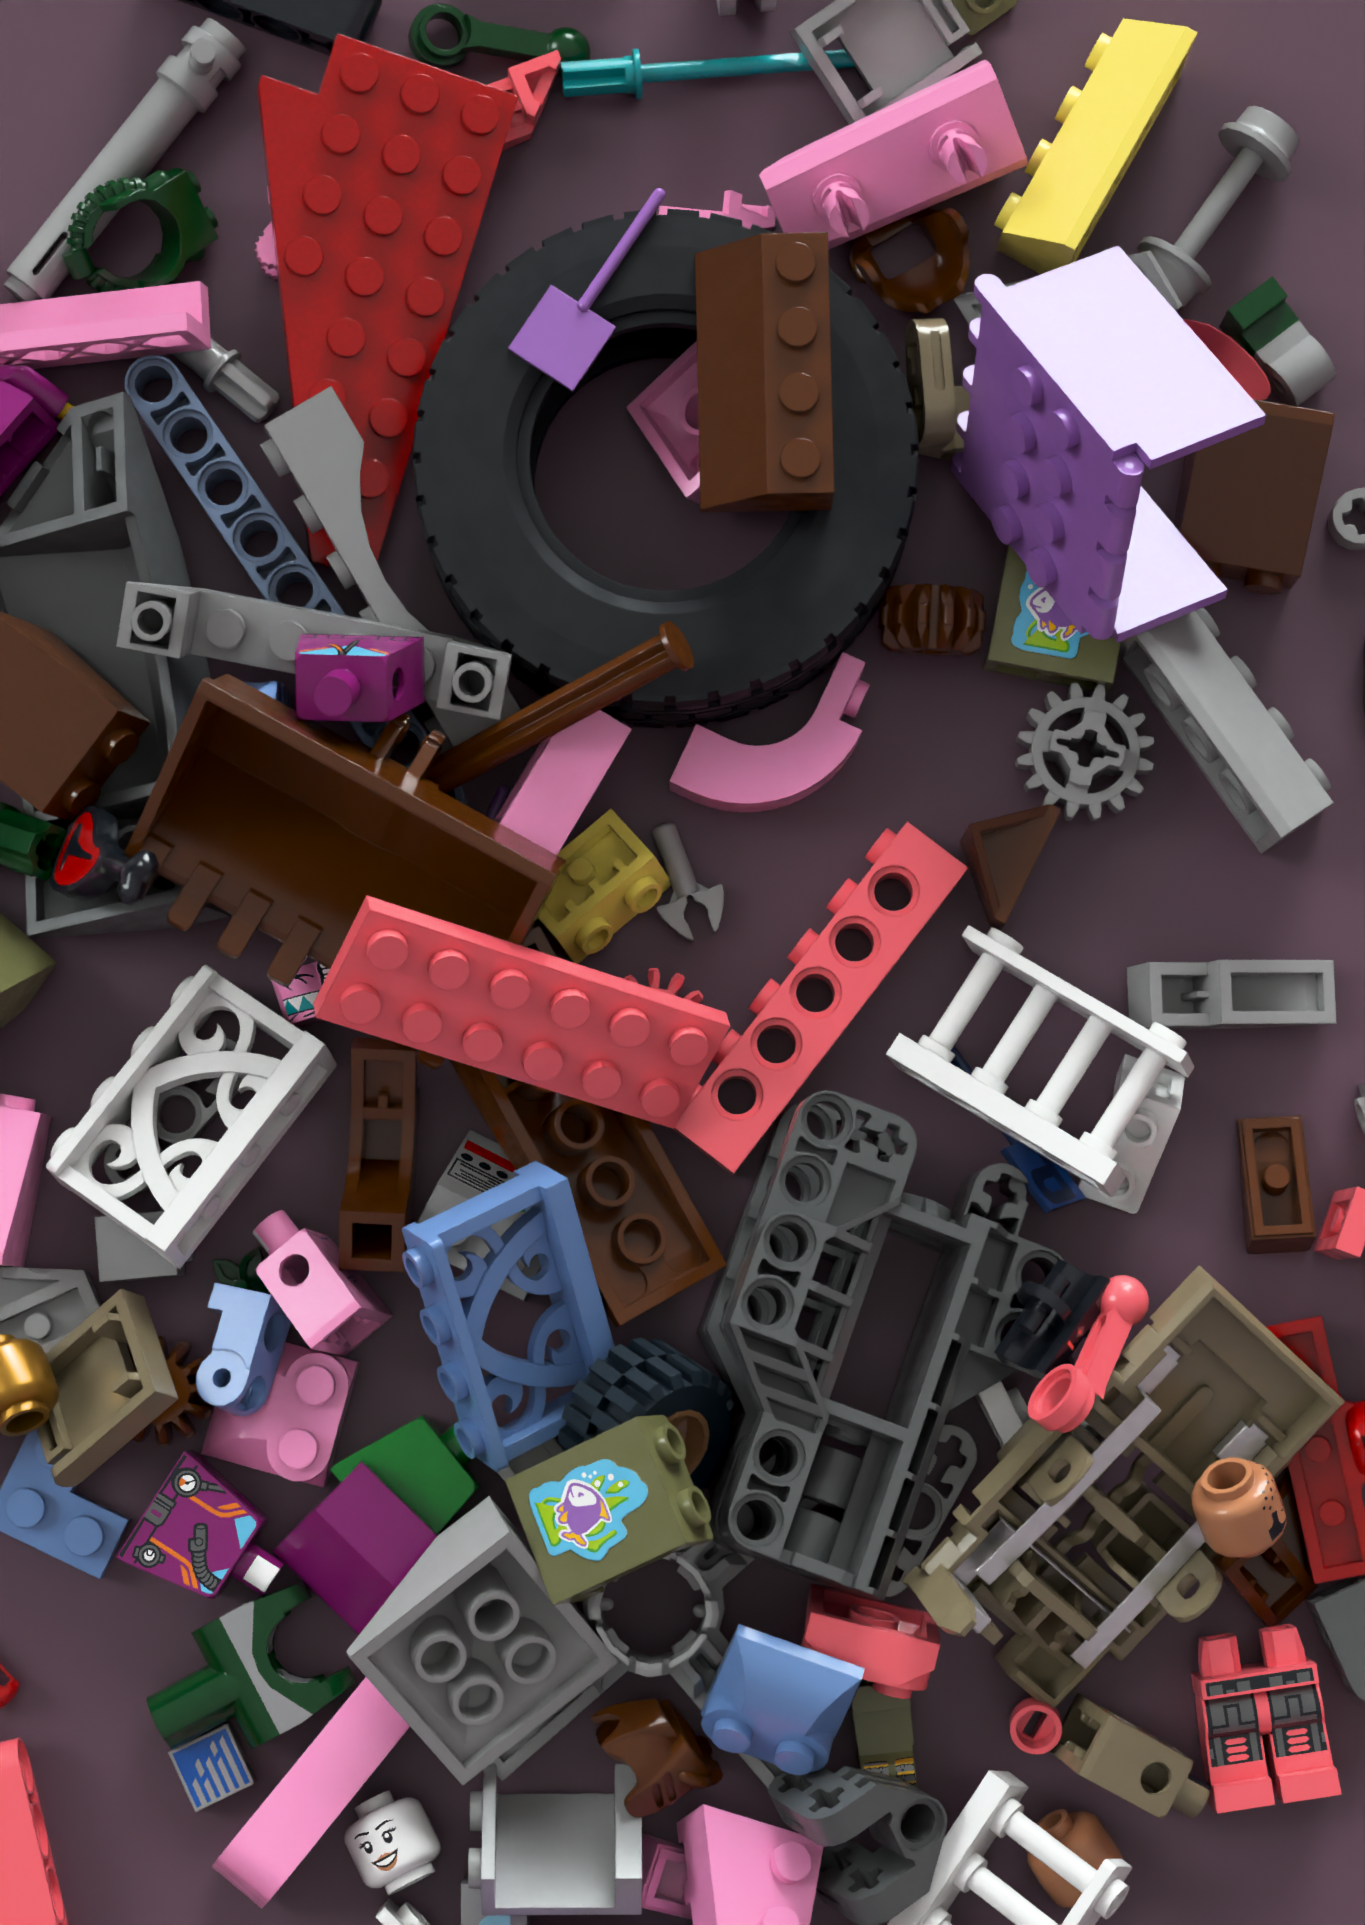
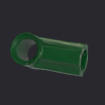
(28, 843)

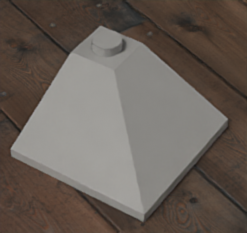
(476, 1644)

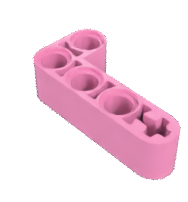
(312, 1794)

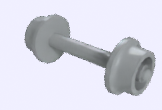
(1260, 145)

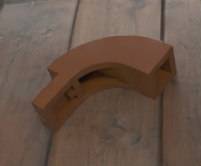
(380, 1156)

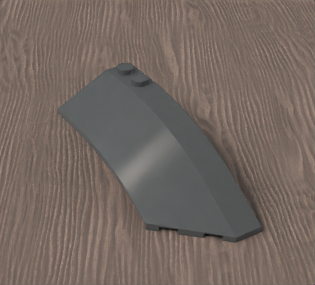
(65, 560)

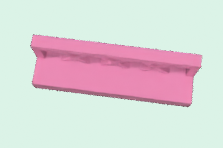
(105, 326)

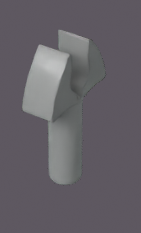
(684, 884)

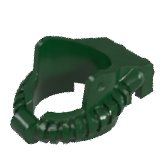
(182, 217)

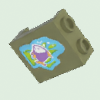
(1038, 640)
(609, 1507)

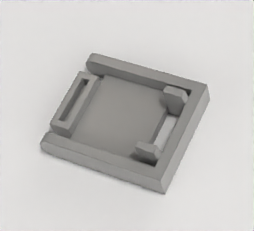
(892, 45)

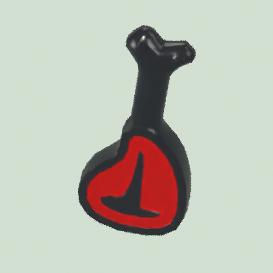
(93, 861)

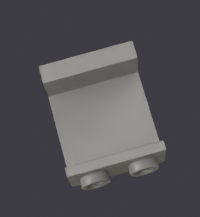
(556, 1851)

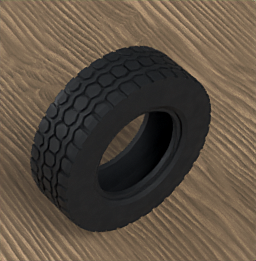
(532, 598)

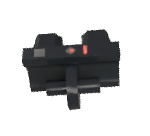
(1053, 1320)

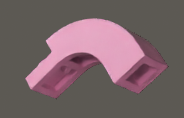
(778, 774)

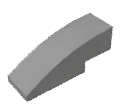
(1232, 994)

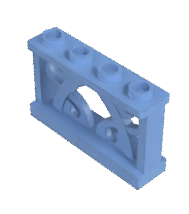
(566, 1274)

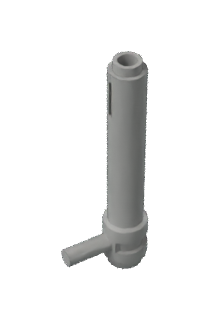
(183, 88)

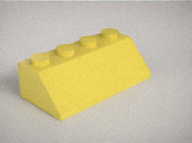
(1095, 144)

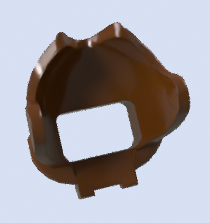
(931, 281)
(659, 1750)

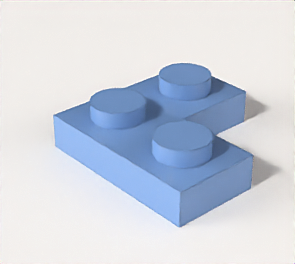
(57, 1516)

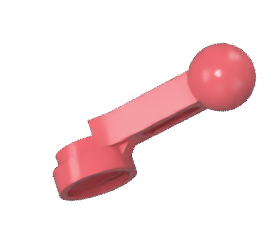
(1069, 1391)

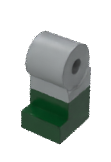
(1279, 343)

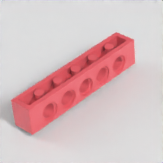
(930, 877)

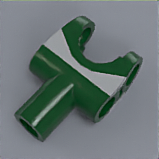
(244, 1678)

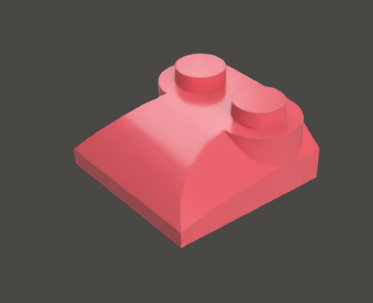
(886, 1639)

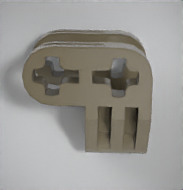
(933, 389)

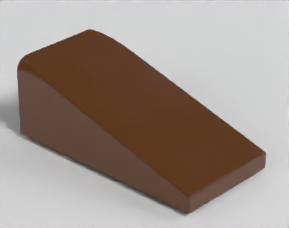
(1275, 1185)

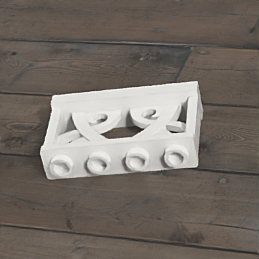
(195, 1202)

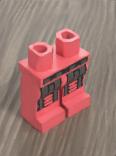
(1257, 1700)

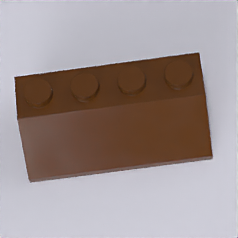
(765, 374)

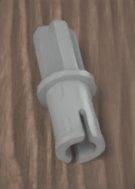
(232, 379)

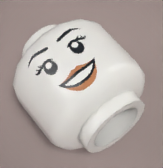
(392, 1842)

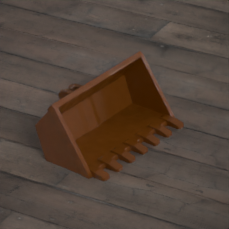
(304, 824)

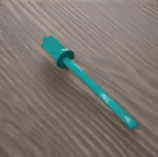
(628, 73)

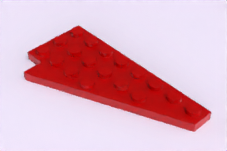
(372, 239)

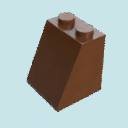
(1255, 497)
(58, 722)

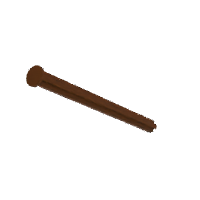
(563, 708)

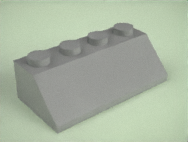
(1227, 727)

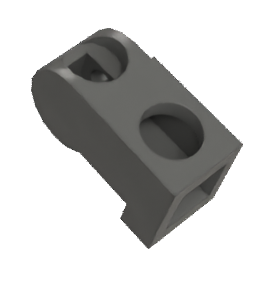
(1341, 1624)

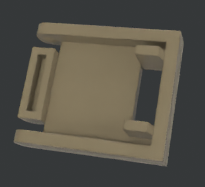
(99, 1392)

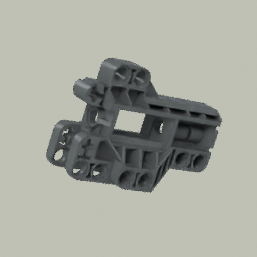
(787, 1382)

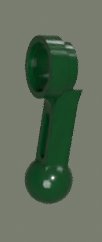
(491, 40)

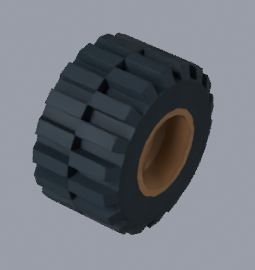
(654, 1381)

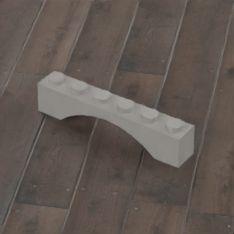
(325, 459)

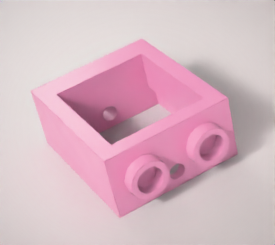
(562, 780)

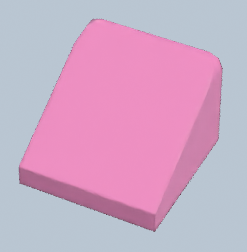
(664, 1877)

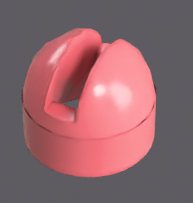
(1046, 1732)

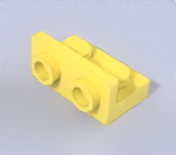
(601, 887)

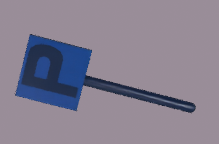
(1047, 1181)

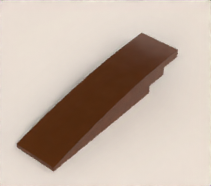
(626, 1193)

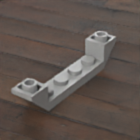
(266, 635)

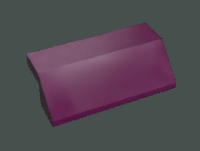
(356, 1546)

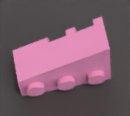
(747, 1870)

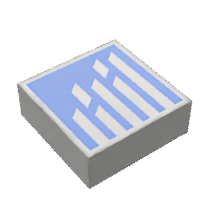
(212, 1766)

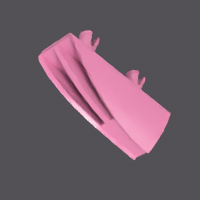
(898, 159)

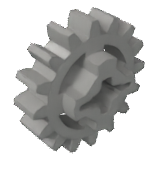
(1112, 758)

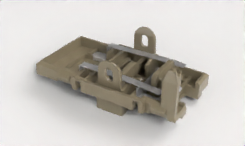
(1185, 1394)

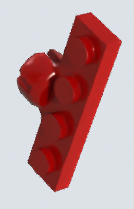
(1329, 1467)

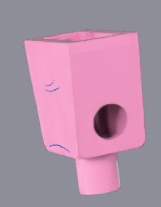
(330, 1305)

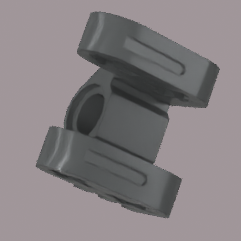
(840, 1806)

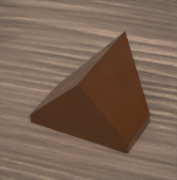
(1003, 855)
(1277, 1578)

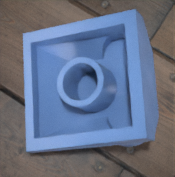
(778, 1701)

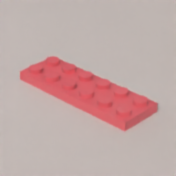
(519, 1013)

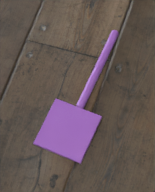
(564, 334)

